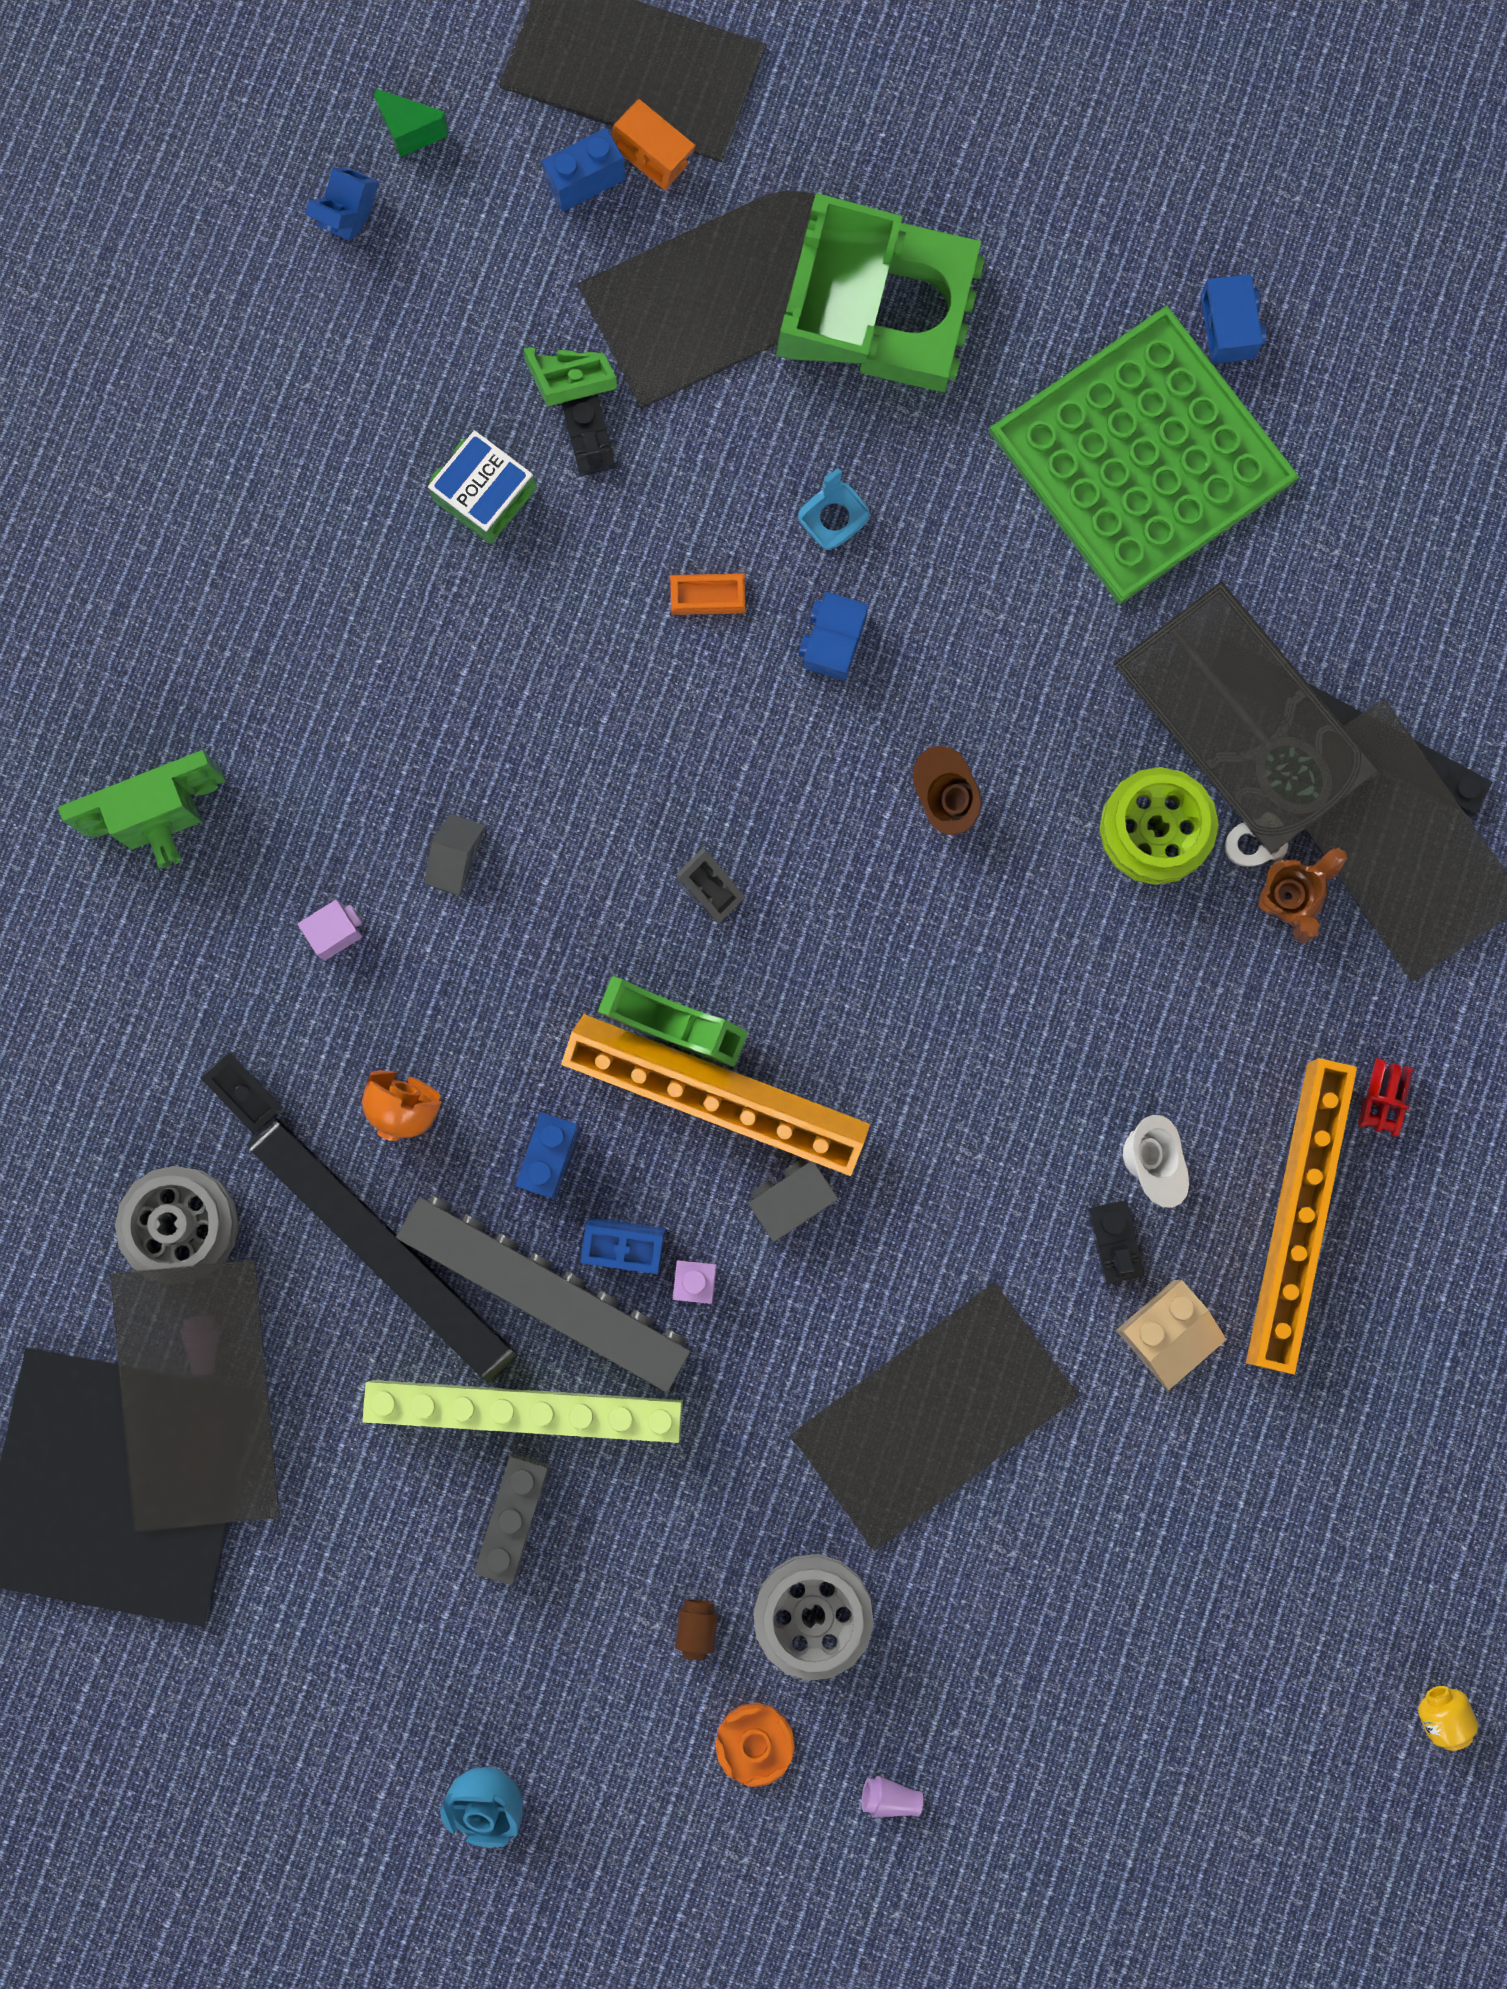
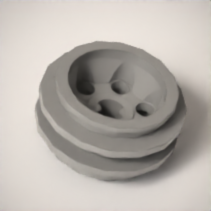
(146, 1195)
(776, 1639)

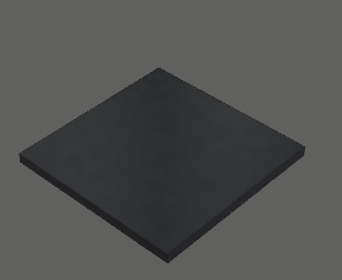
(71, 1505)

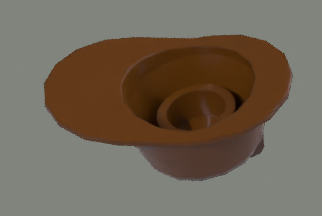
(947, 790)

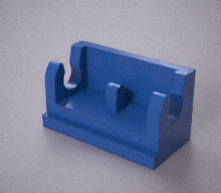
(623, 1245)

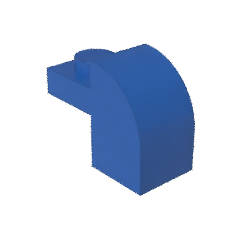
(345, 203)

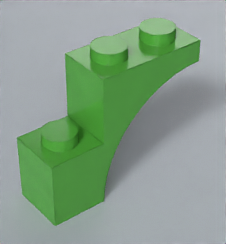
(672, 1022)

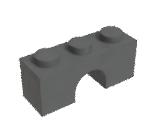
(512, 1518)

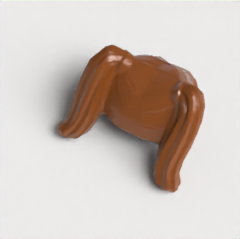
(1307, 890)

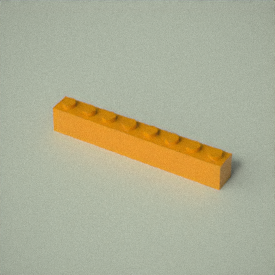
(716, 1094)
(1301, 1216)

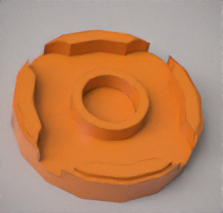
(755, 1744)

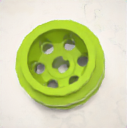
(1193, 807)

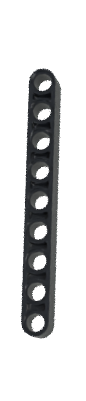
(381, 1250)

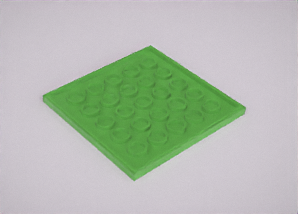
(1143, 454)

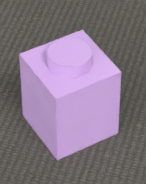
(331, 929)
(694, 1282)

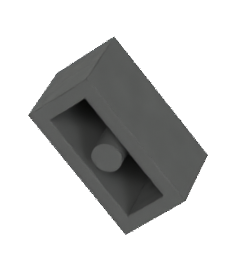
(791, 1200)

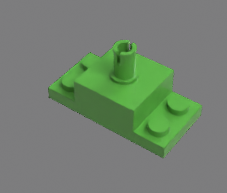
(148, 806)

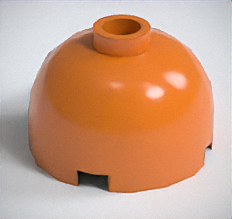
(399, 1107)

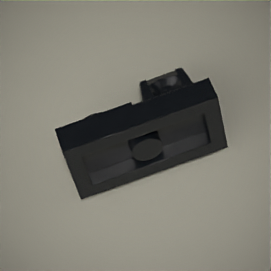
(588, 435)
(241, 1092)
(1115, 1242)

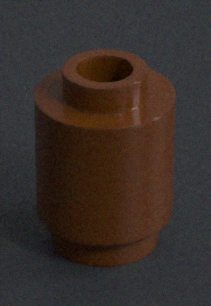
(696, 1629)

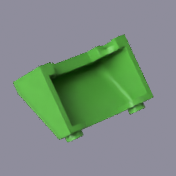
(839, 282)

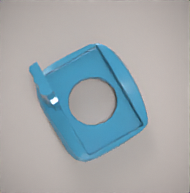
(833, 492)

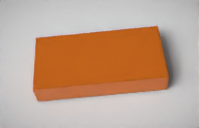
(707, 594)

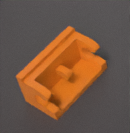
(652, 144)

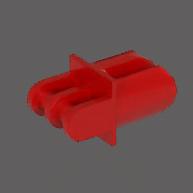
(1388, 1091)

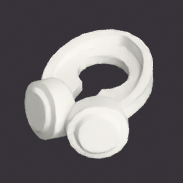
(1256, 859)

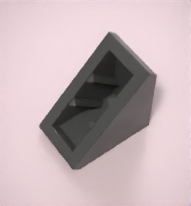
(453, 854)
(709, 886)

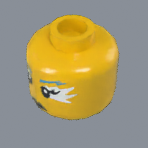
(1448, 1718)

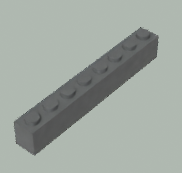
(544, 1293)

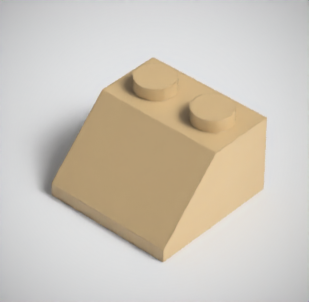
(1172, 1333)

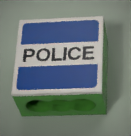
(481, 486)

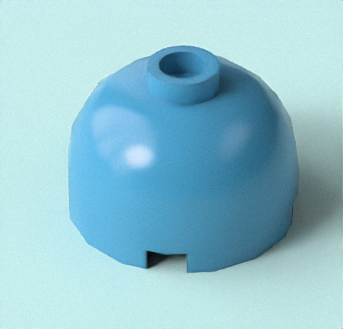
(484, 1807)

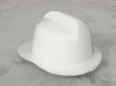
(1157, 1159)

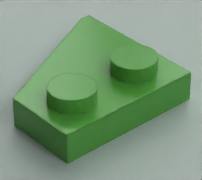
(570, 374)

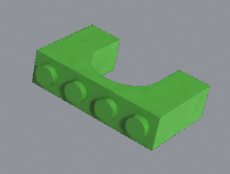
(928, 356)

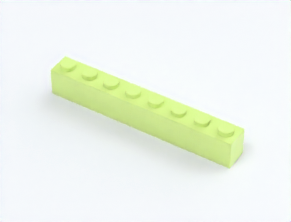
(522, 1411)

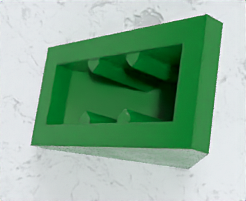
(409, 122)

